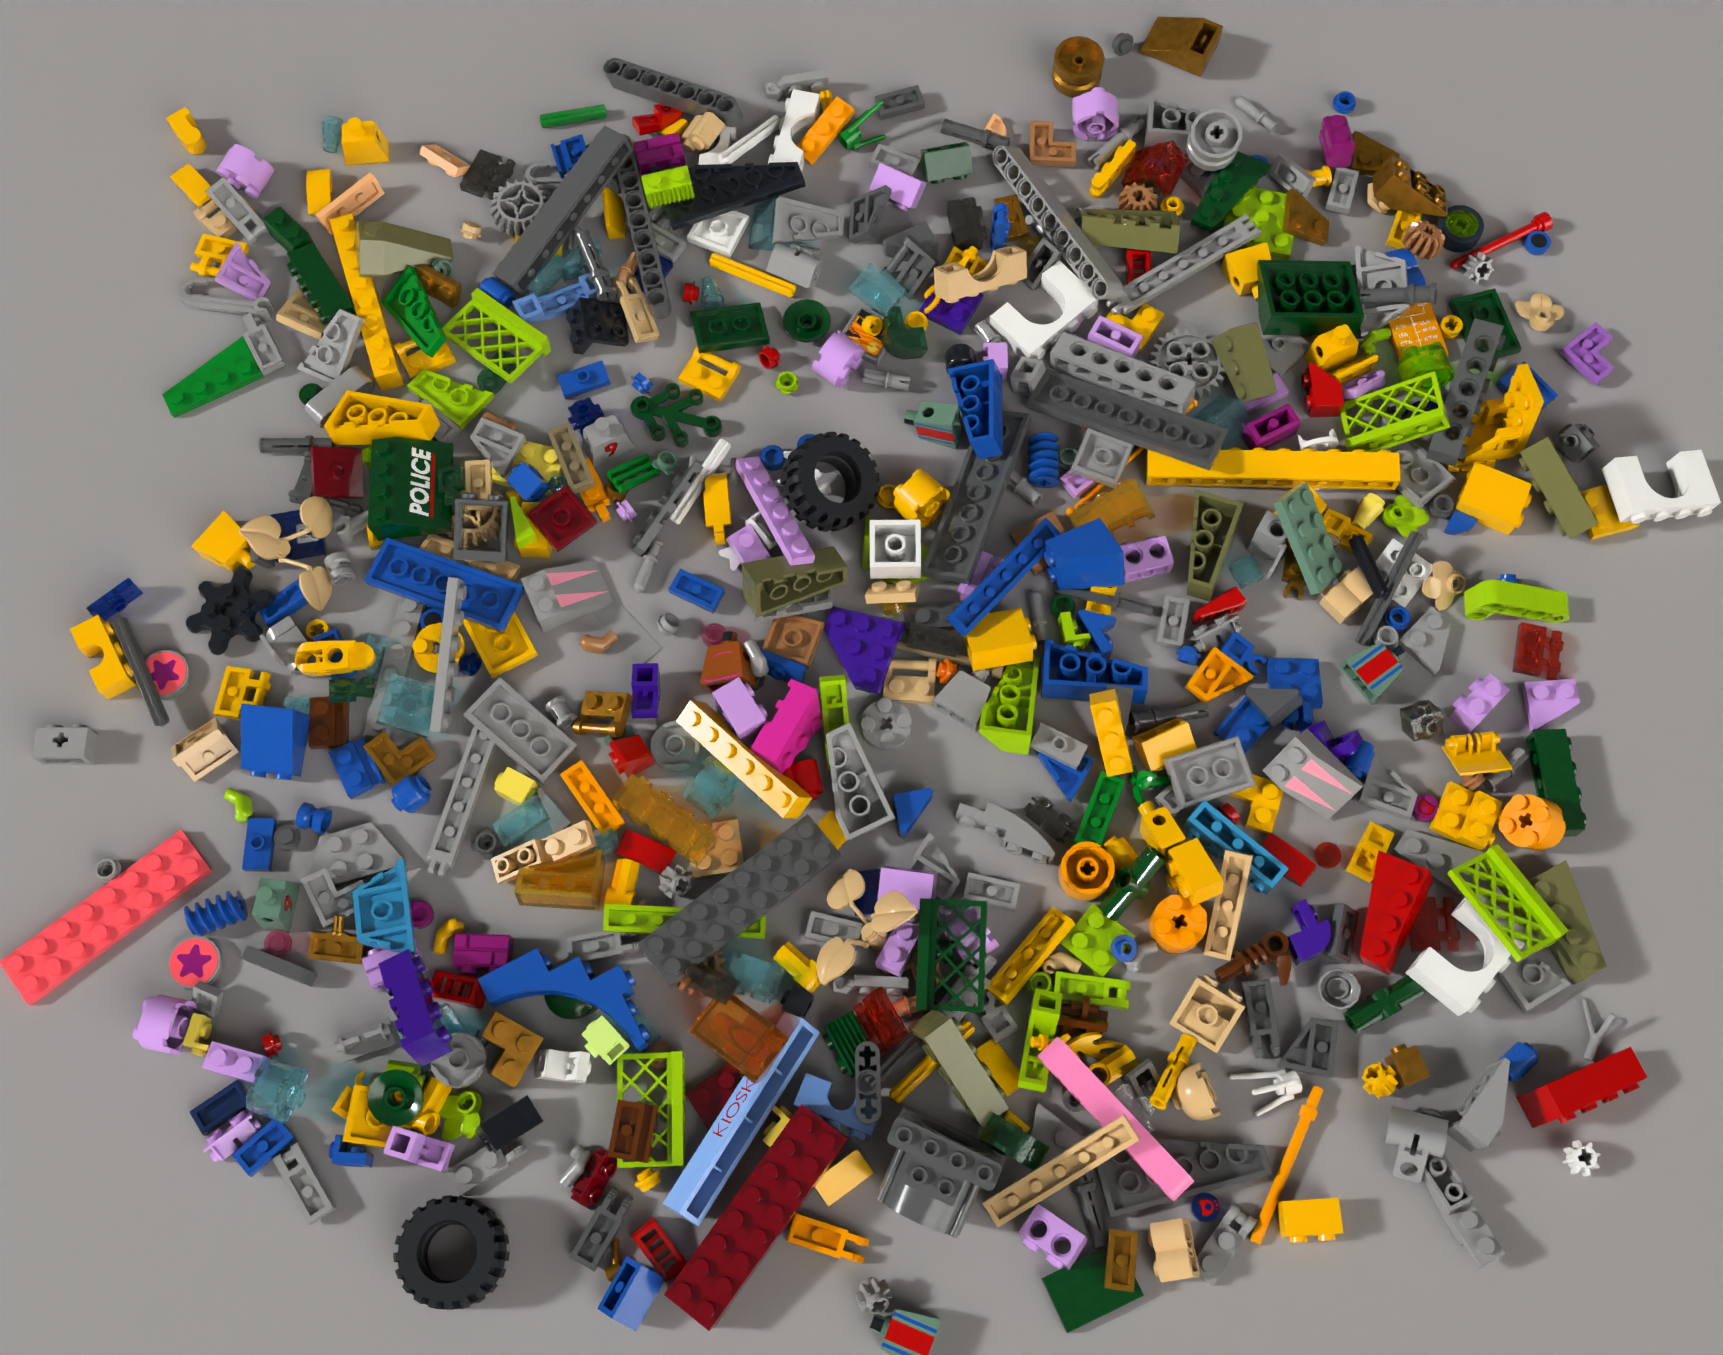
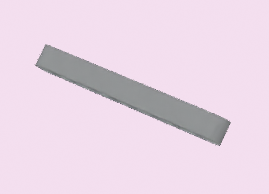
(1057, 223)

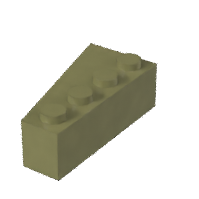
(1132, 229)
(1558, 487)
(775, 584)

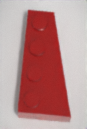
(1392, 909)
(1583, 1089)

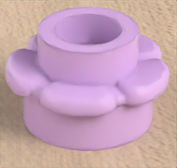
(625, 511)

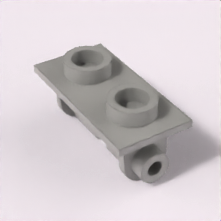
(1206, 636)
(365, 1040)

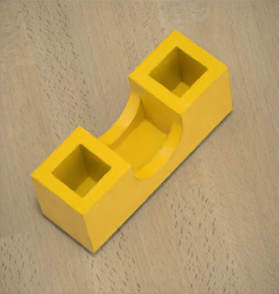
(113, 673)
(1110, 732)

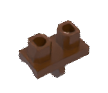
(1082, 1016)

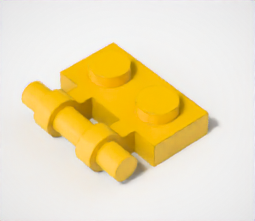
(211, 250)
(235, 691)

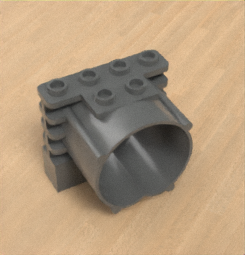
(936, 1171)

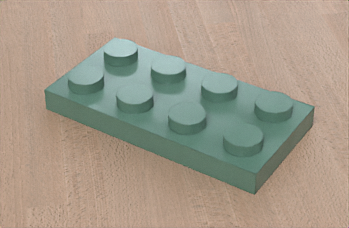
(1308, 538)

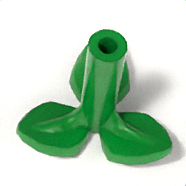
(1144, 780)

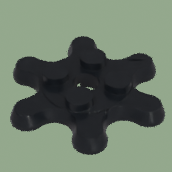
(242, 618)

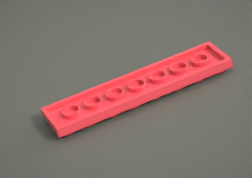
(105, 917)

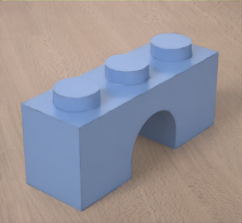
(815, 1094)

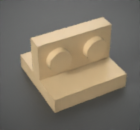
(203, 750)

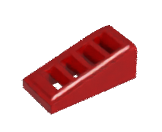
(1136, 255)
(1228, 602)
(473, 995)
(643, 1230)

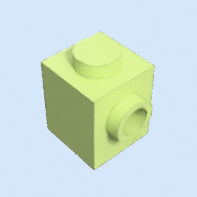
(604, 1040)

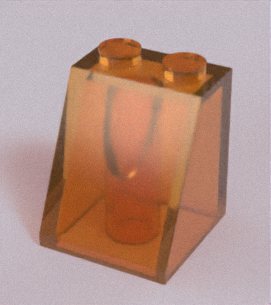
(738, 1036)

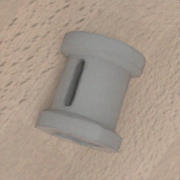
(560, 712)

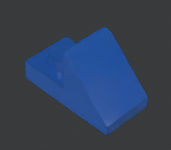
(1096, 625)

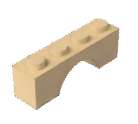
(1004, 268)

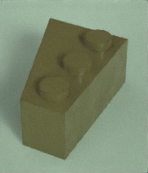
(1246, 362)

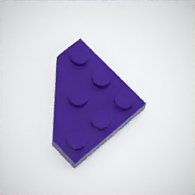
(863, 646)

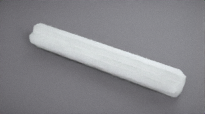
(749, 140)
(698, 482)

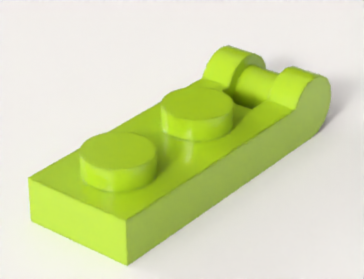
(1077, 985)

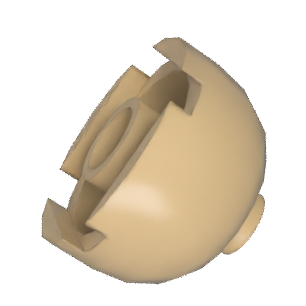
(1195, 1094)

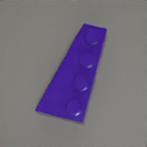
(414, 1007)

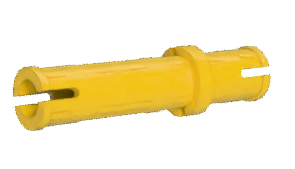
(1177, 1062)

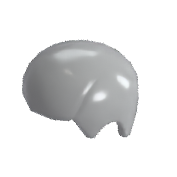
(1339, 989)

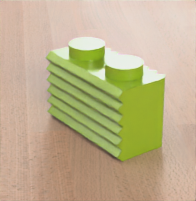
(668, 186)

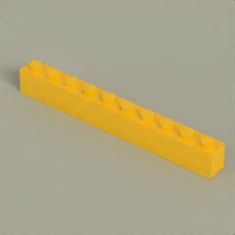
(1281, 469)

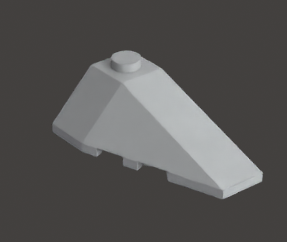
(856, 790)

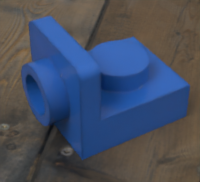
(353, 1158)

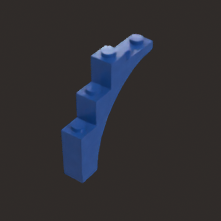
(532, 976)

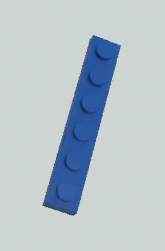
(1002, 578)

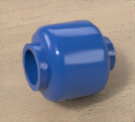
(411, 793)

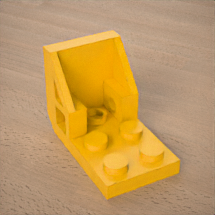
(1507, 422)

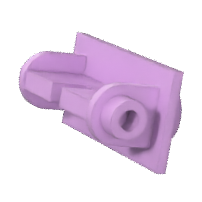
(223, 1142)

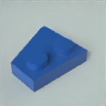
(1067, 778)

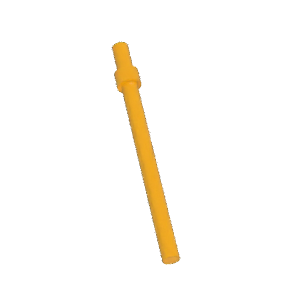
(1307, 1114)

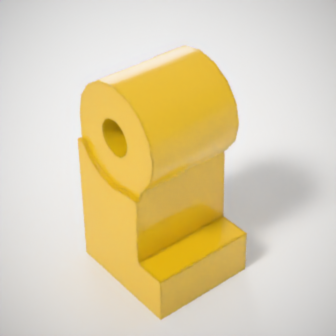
(184, 128)

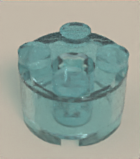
(711, 787)
(755, 977)
(277, 1090)

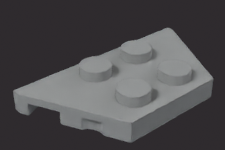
(1380, 271)
(354, 854)

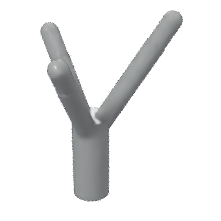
(1596, 1039)

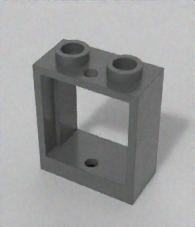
(480, 554)

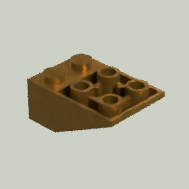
(1183, 42)
(1408, 190)

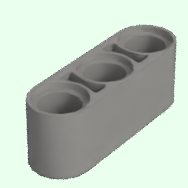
(325, 402)

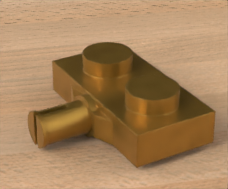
(336, 944)

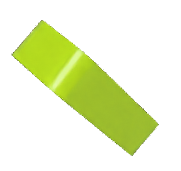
(1515, 600)

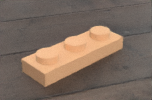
(351, 201)

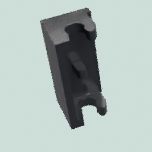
(508, 1124)

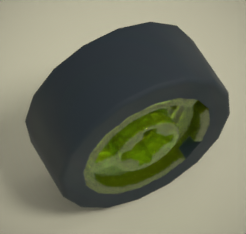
(1461, 228)

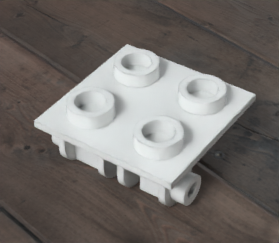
(1413, 578)

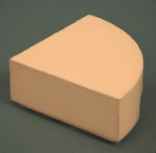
(996, 125)

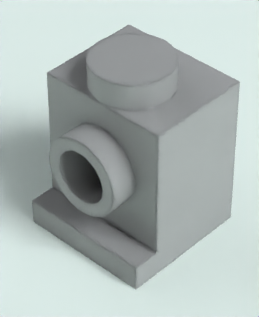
(1027, 375)

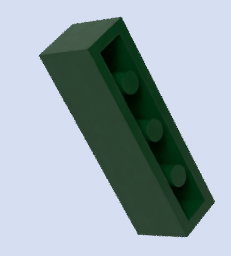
(318, 282)
(1555, 775)

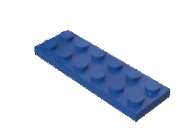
(424, 579)

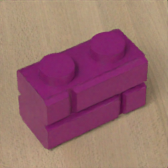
(1336, 141)
(660, 152)
(1271, 428)
(481, 952)

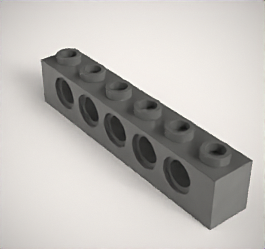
(1481, 335)

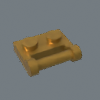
(603, 706)

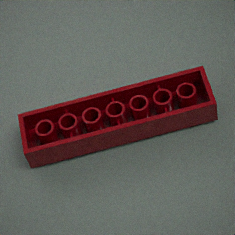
(756, 1217)

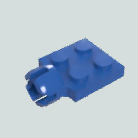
(1301, 675)

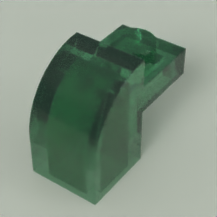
(902, 342)
(1014, 1142)

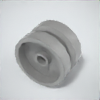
(1214, 139)

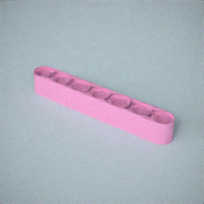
(1105, 1108)

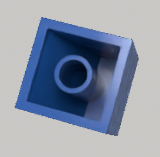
(1085, 558)
(273, 741)

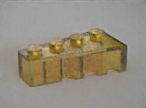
(665, 819)

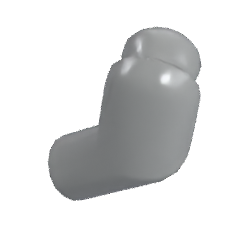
(1143, 949)

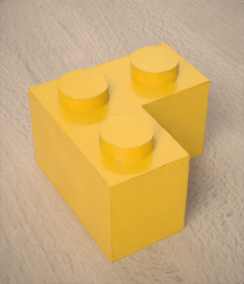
(1193, 872)

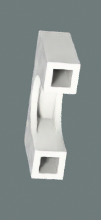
(1035, 339)
(1638, 502)
(1457, 987)

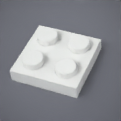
(720, 232)

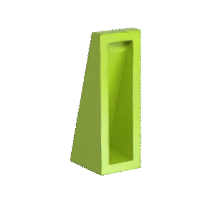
(523, 530)

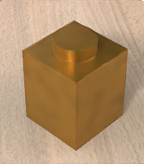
(1407, 1064)

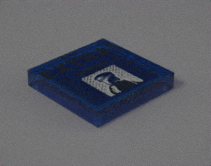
(303, 546)

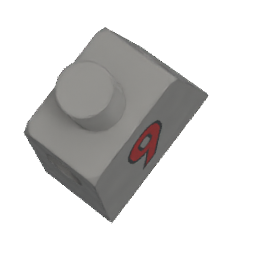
(606, 440)

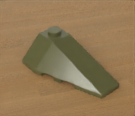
(391, 248)

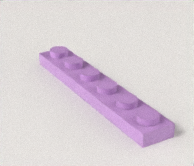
(774, 511)

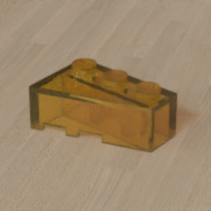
(1115, 508)

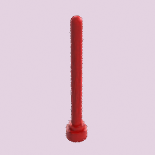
(1540, 222)

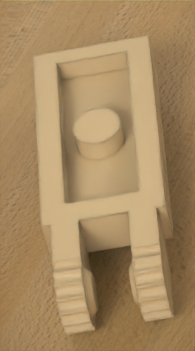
(636, 311)

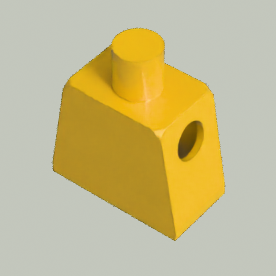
(363, 142)
(1241, 268)
(1333, 349)
(224, 544)
(1159, 828)

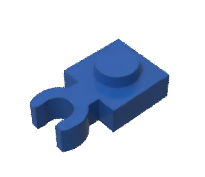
(1241, 652)

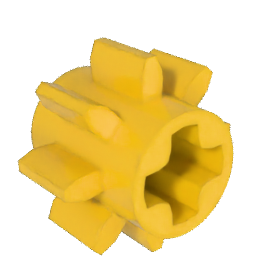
(1379, 1080)

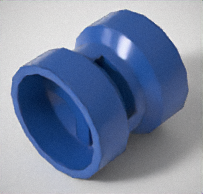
(313, 818)

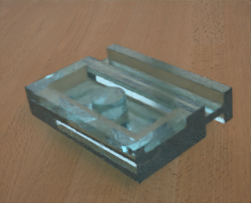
(877, 290)

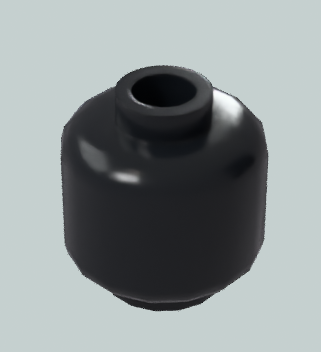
(959, 355)

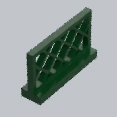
(928, 959)

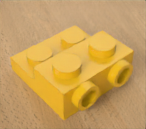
(1467, 816)

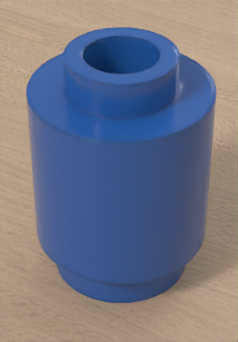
(497, 291)
(1361, 760)
(1522, 1060)

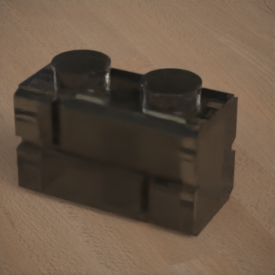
(965, 223)

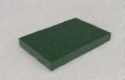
(1486, 307)
(729, 327)
(1081, 1294)

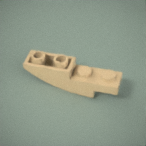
(552, 848)

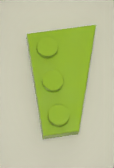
(454, 400)

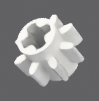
(1589, 1155)

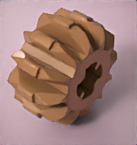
(1137, 198)
(1423, 239)

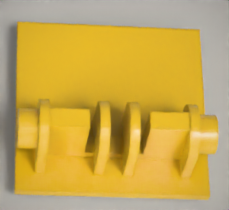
(1476, 753)

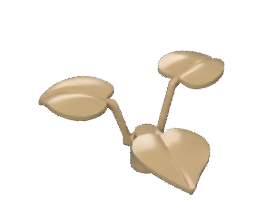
(263, 537)
(890, 912)

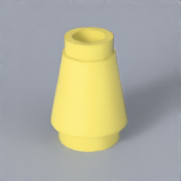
(1368, 510)

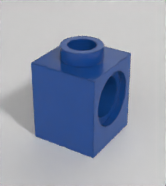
(528, 482)

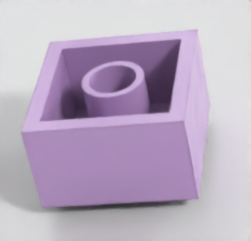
(739, 709)

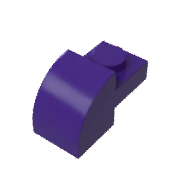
(645, 690)

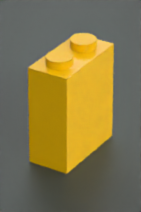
(1494, 498)
(1000, 640)

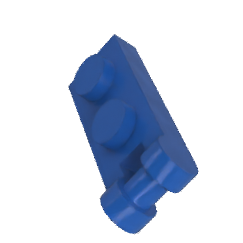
(999, 227)

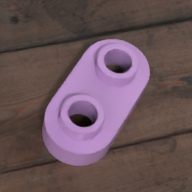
(1363, 384)

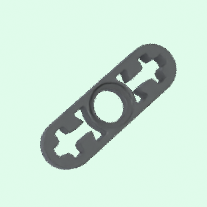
(279, 966)
(860, 1062)

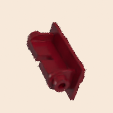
(589, 1190)

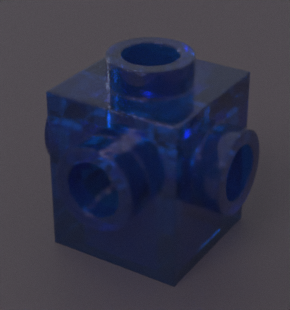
(584, 414)

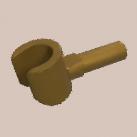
(612, 1270)

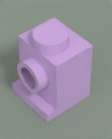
(999, 353)

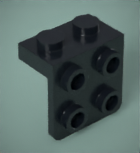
(597, 323)

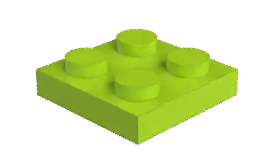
(1091, 940)

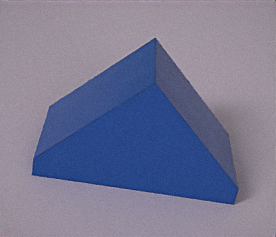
(909, 807)

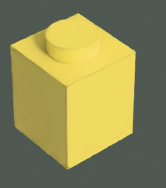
(515, 786)

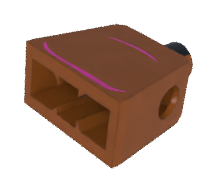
(726, 663)

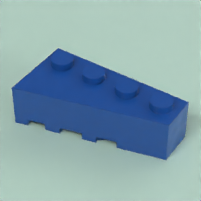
(1076, 674)

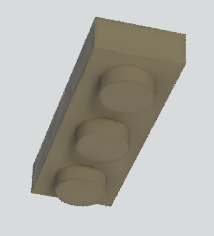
(571, 458)

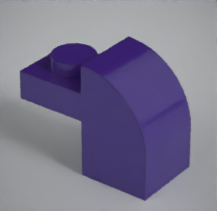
(1339, 746)
(1313, 935)

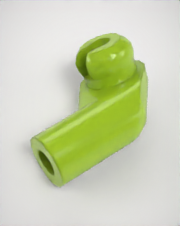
(1367, 344)
(242, 803)

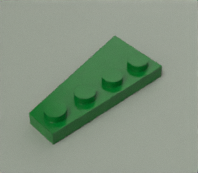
(414, 312)
(217, 377)

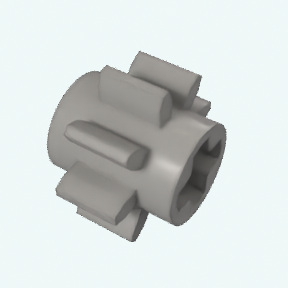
(1478, 267)
(675, 881)
(873, 1295)

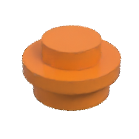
(946, 671)

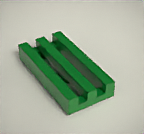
(631, 469)

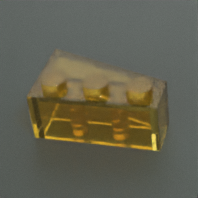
(563, 884)

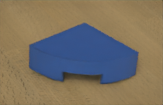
(1459, 523)

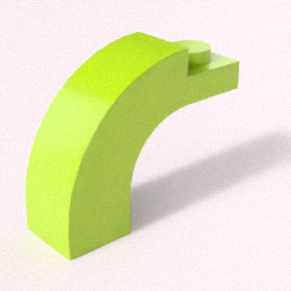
(833, 705)
(1042, 1020)

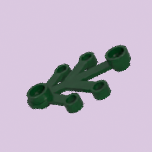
(673, 413)

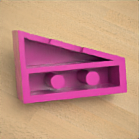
(790, 728)

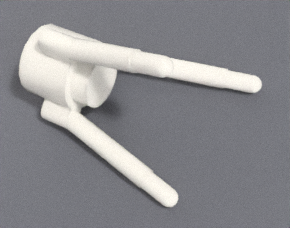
(1285, 1084)

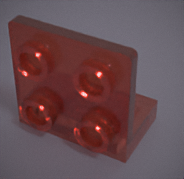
(1157, 163)

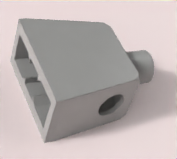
(964, 698)

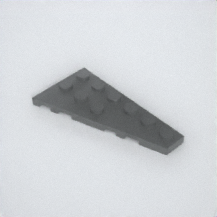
(1209, 1165)

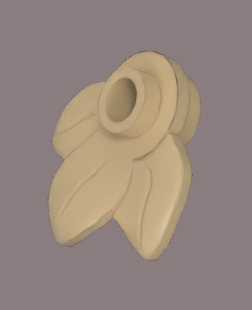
(1540, 311)
(1443, 584)

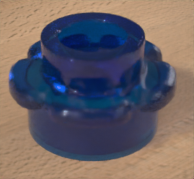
(469, 664)

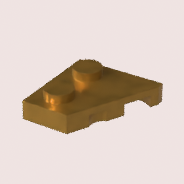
(1369, 154)
(1304, 220)

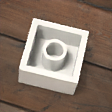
(895, 549)

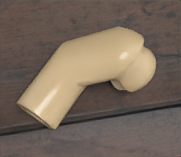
(1374, 202)
(1059, 961)

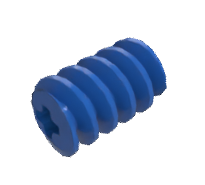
(1043, 460)
(216, 914)

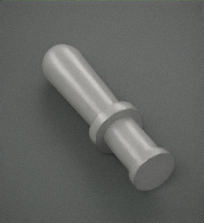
(1260, 116)
(645, 571)
(1037, 611)

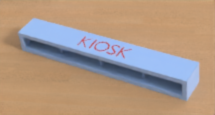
(738, 1125)

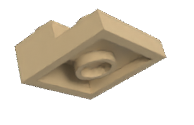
(1208, 1012)

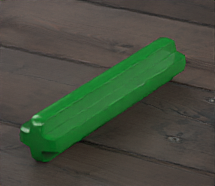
(573, 116)

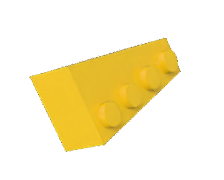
(370, 417)

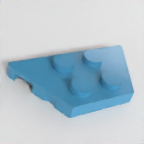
(385, 912)

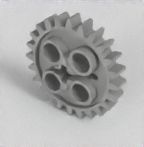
(1188, 362)

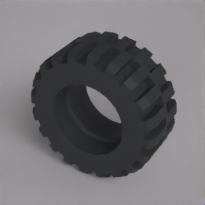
(855, 469)
(414, 1247)

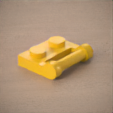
(419, 360)
(707, 380)

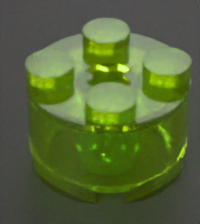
(1424, 360)

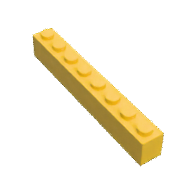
(368, 306)

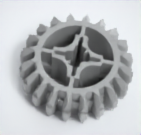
(514, 202)

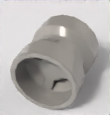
(339, 568)

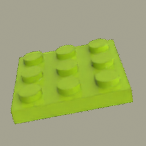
(1267, 211)

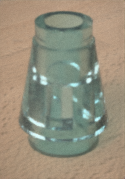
(331, 133)
(711, 295)

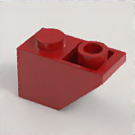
(1322, 394)
(630, 755)

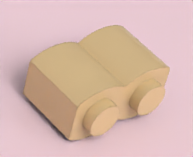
(701, 132)
(1347, 596)
(1173, 1250)

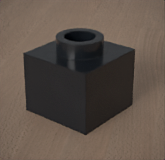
(797, 1001)

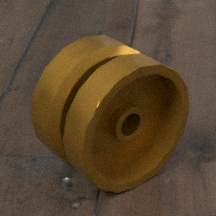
(1077, 66)

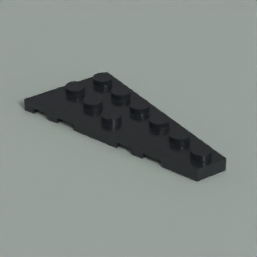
(729, 188)

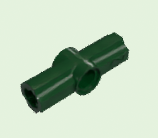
(1132, 883)
(1383, 1004)

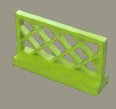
(505, 319)
(1396, 430)
(1518, 895)
(675, 1104)

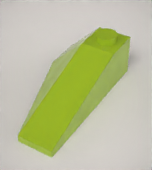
(1010, 709)

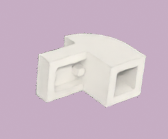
(563, 1066)

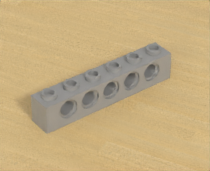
(1121, 373)

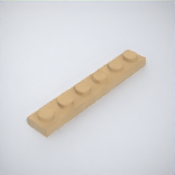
(1061, 1170)

